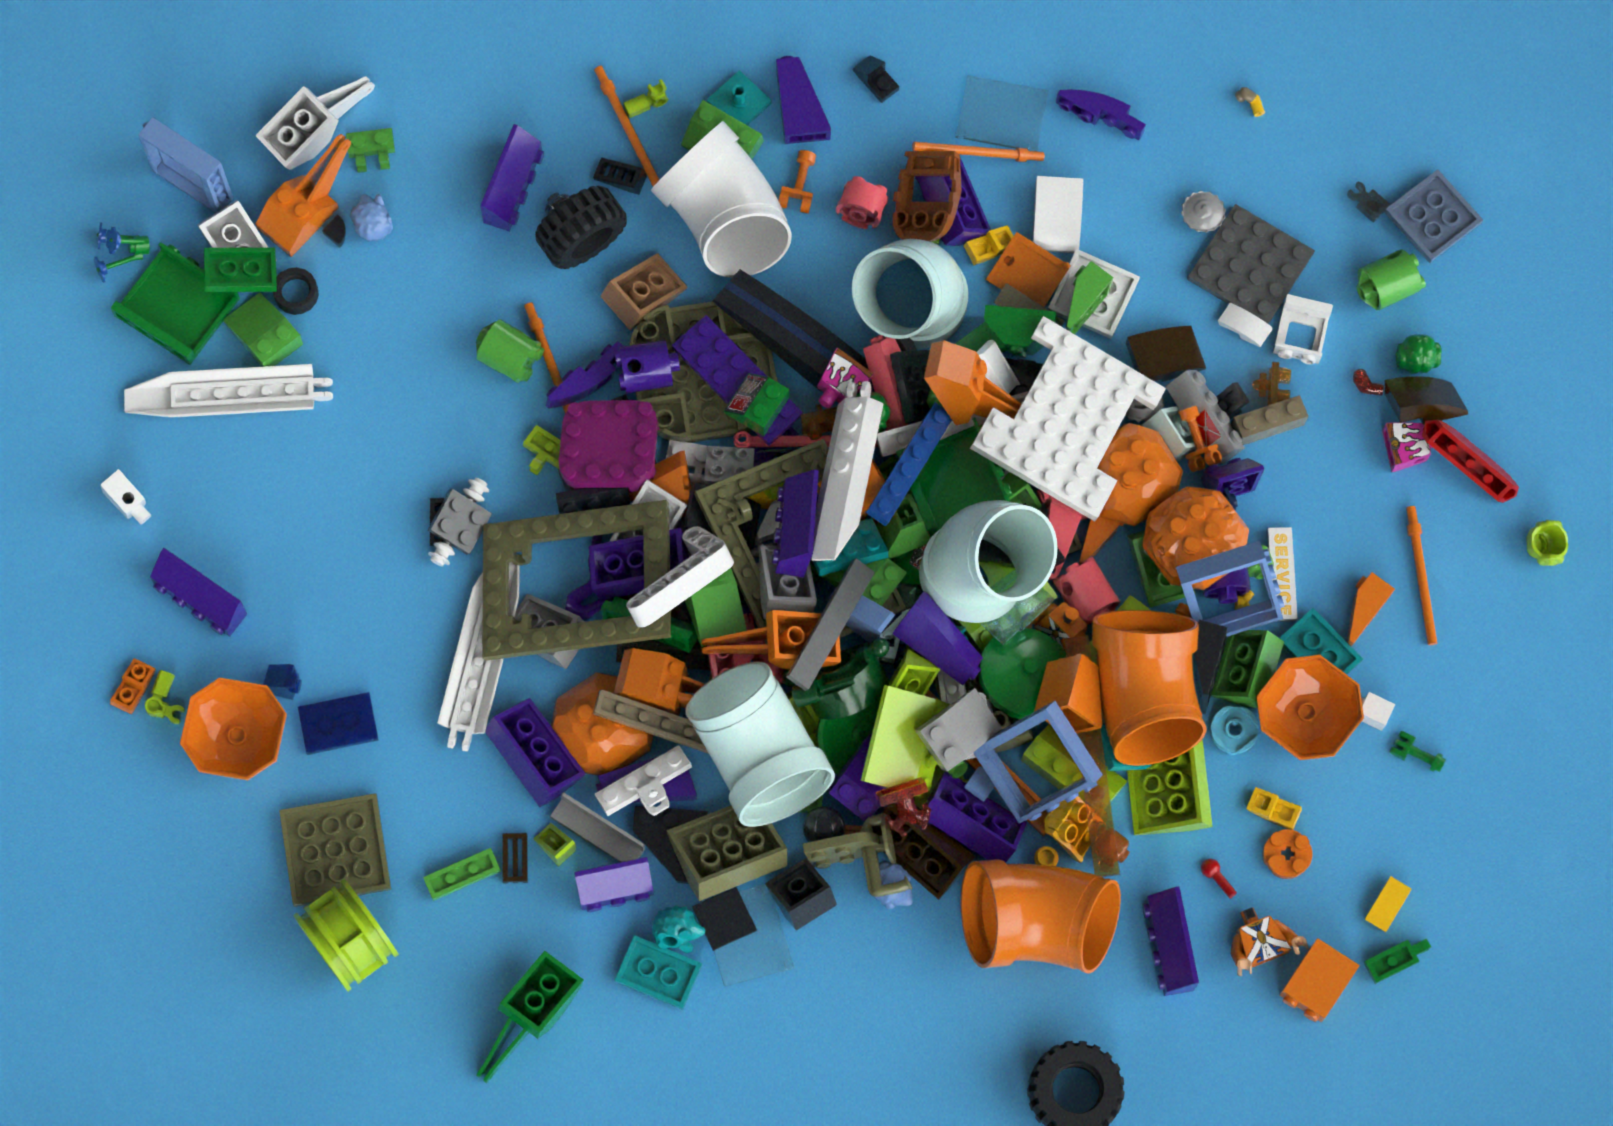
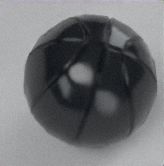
(823, 824)

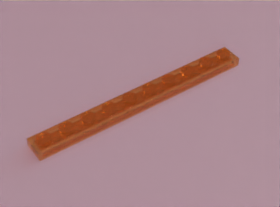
(1098, 798)

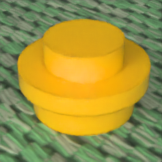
(1046, 856)

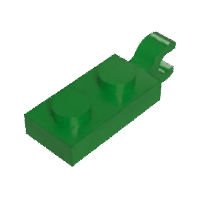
(1395, 960)

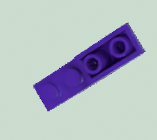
(1093, 105)
(582, 382)

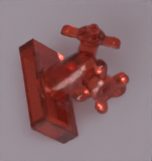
(903, 797)

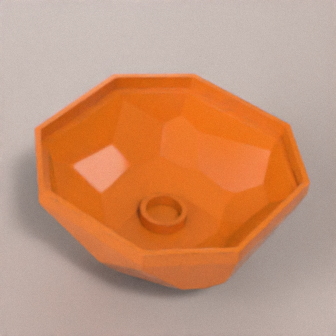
(1143, 472)
(1310, 707)
(233, 729)
(593, 740)

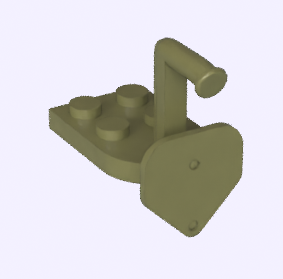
(858, 845)

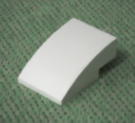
(1058, 213)

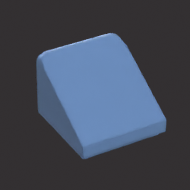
(980, 784)

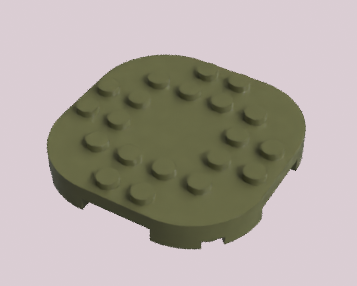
(690, 407)

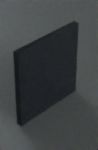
(724, 918)

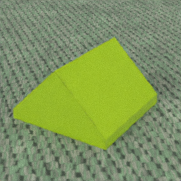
(914, 674)

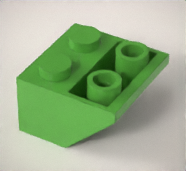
(905, 530)

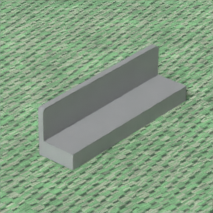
(597, 830)

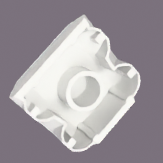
(997, 367)

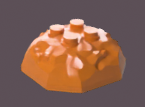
(1190, 528)

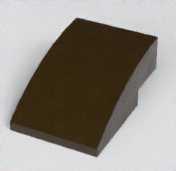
(1165, 353)
(1423, 399)

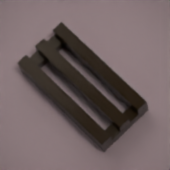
(515, 836)

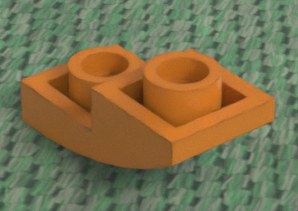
(133, 686)

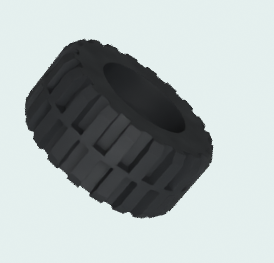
(581, 227)
(1084, 1057)

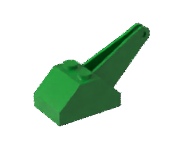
(1010, 330)
(534, 1005)

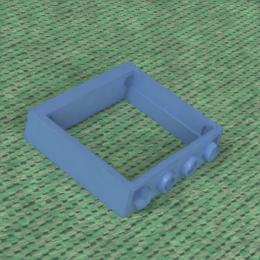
(185, 165)
(1226, 562)
(1006, 785)

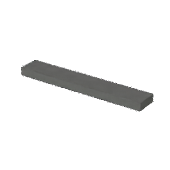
(830, 624)

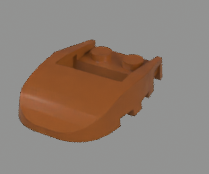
(926, 219)

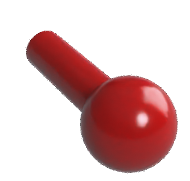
(1211, 869)

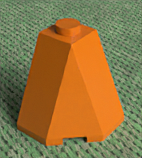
(672, 477)

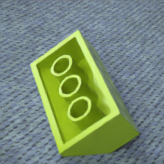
(1054, 763)

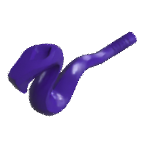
(576, 596)

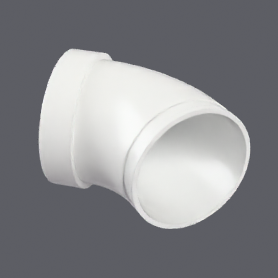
(726, 205)

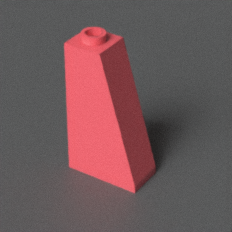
(883, 380)

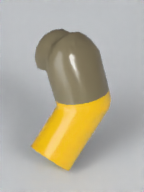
(1251, 97)

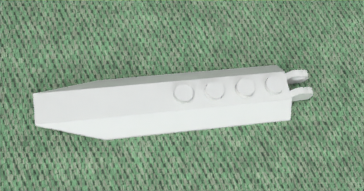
(227, 391)
(846, 471)
(472, 678)

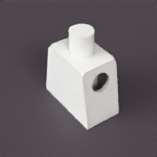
(118, 490)

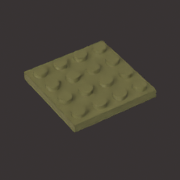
(335, 844)

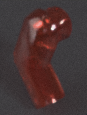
(1365, 385)

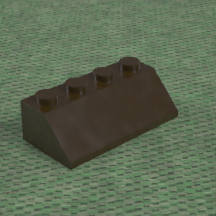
(928, 854)

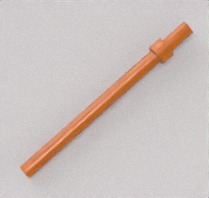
(608, 88)
(1019, 154)
(536, 327)
(1414, 530)

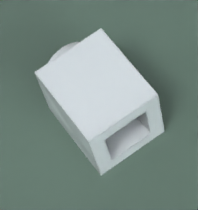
(1376, 710)

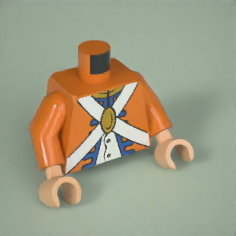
(1060, 623)
(1262, 941)

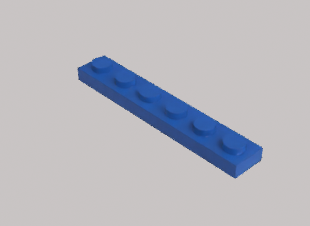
(909, 464)

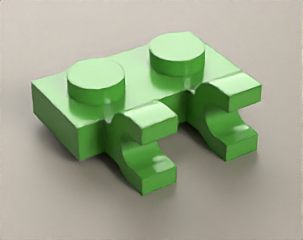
(369, 143)

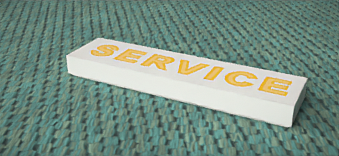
(1281, 550)

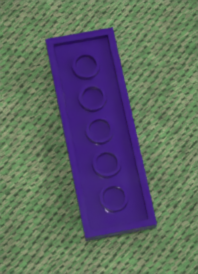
(725, 368)

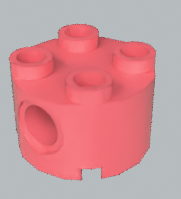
(862, 203)

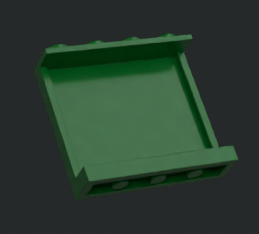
(172, 305)
(956, 479)

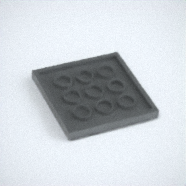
(1251, 264)

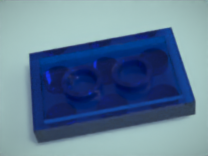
(338, 723)

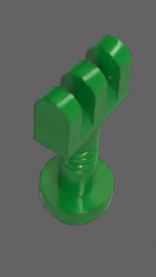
(1408, 748)

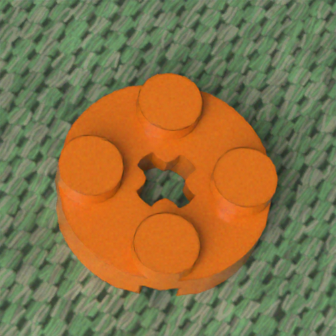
(1297, 844)

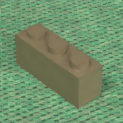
(1270, 420)

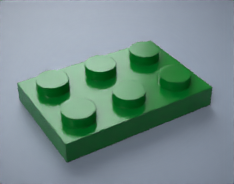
(240, 270)

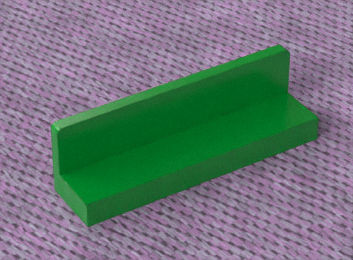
(682, 633)

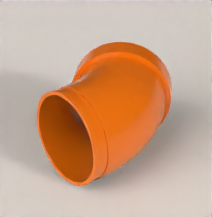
(1148, 684)
(1037, 914)

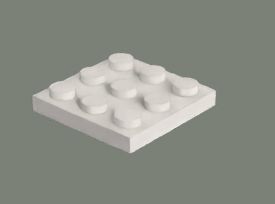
(1110, 311)

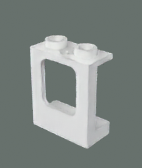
(1307, 313)

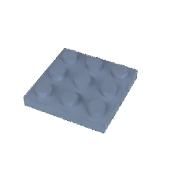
(1433, 216)

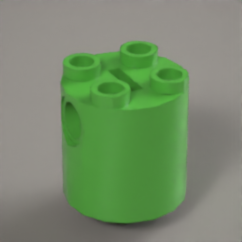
(1389, 279)
(508, 350)

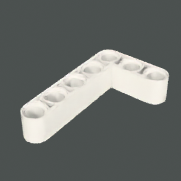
(707, 561)

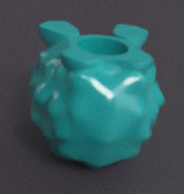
(675, 928)

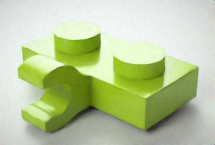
(544, 446)

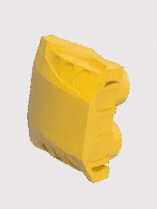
(1070, 827)

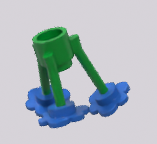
(136, 244)

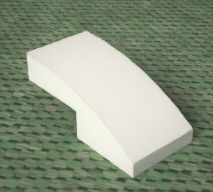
(1245, 324)

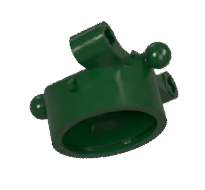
(847, 685)

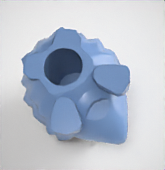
(371, 218)
(893, 873)

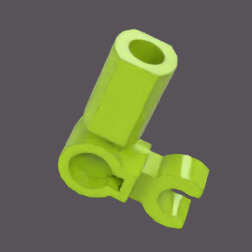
(655, 97)
(155, 705)

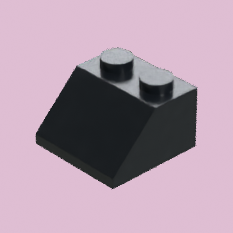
(801, 894)

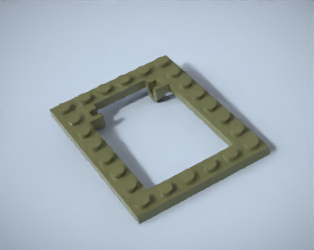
(721, 505)
(508, 637)

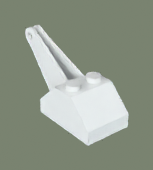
(309, 122)

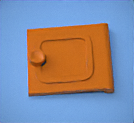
(1028, 269)

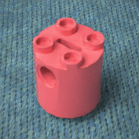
(1087, 590)

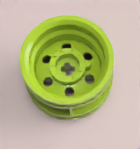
(346, 935)

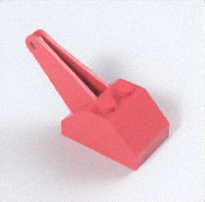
(1065, 523)

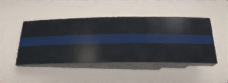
(782, 327)

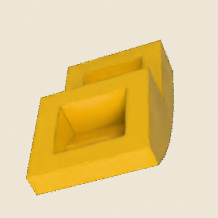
(988, 246)
(1272, 808)
(1388, 903)

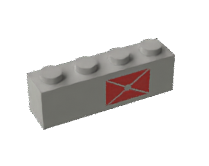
(1214, 425)

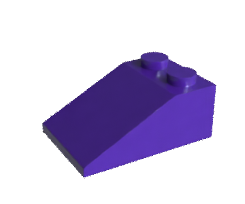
(1237, 475)
(850, 790)

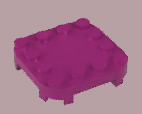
(608, 444)

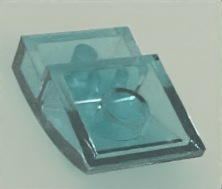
(1020, 614)

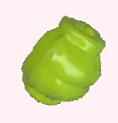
(1547, 542)

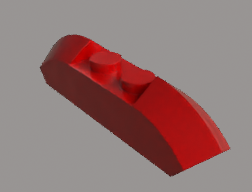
(1470, 460)

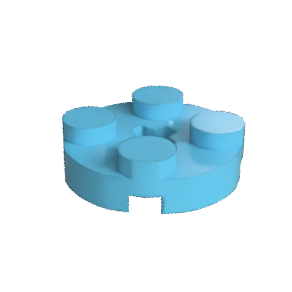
(1230, 742)

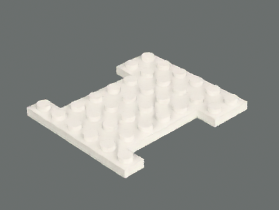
(1067, 420)

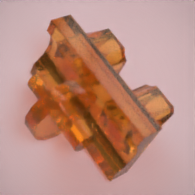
(1276, 375)
(818, 422)

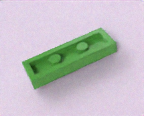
(461, 874)

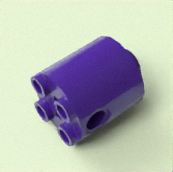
(654, 363)
(1229, 587)

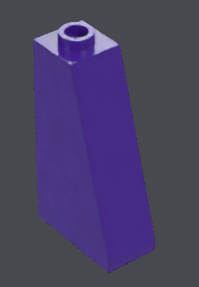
(800, 108)
(938, 640)
(677, 789)

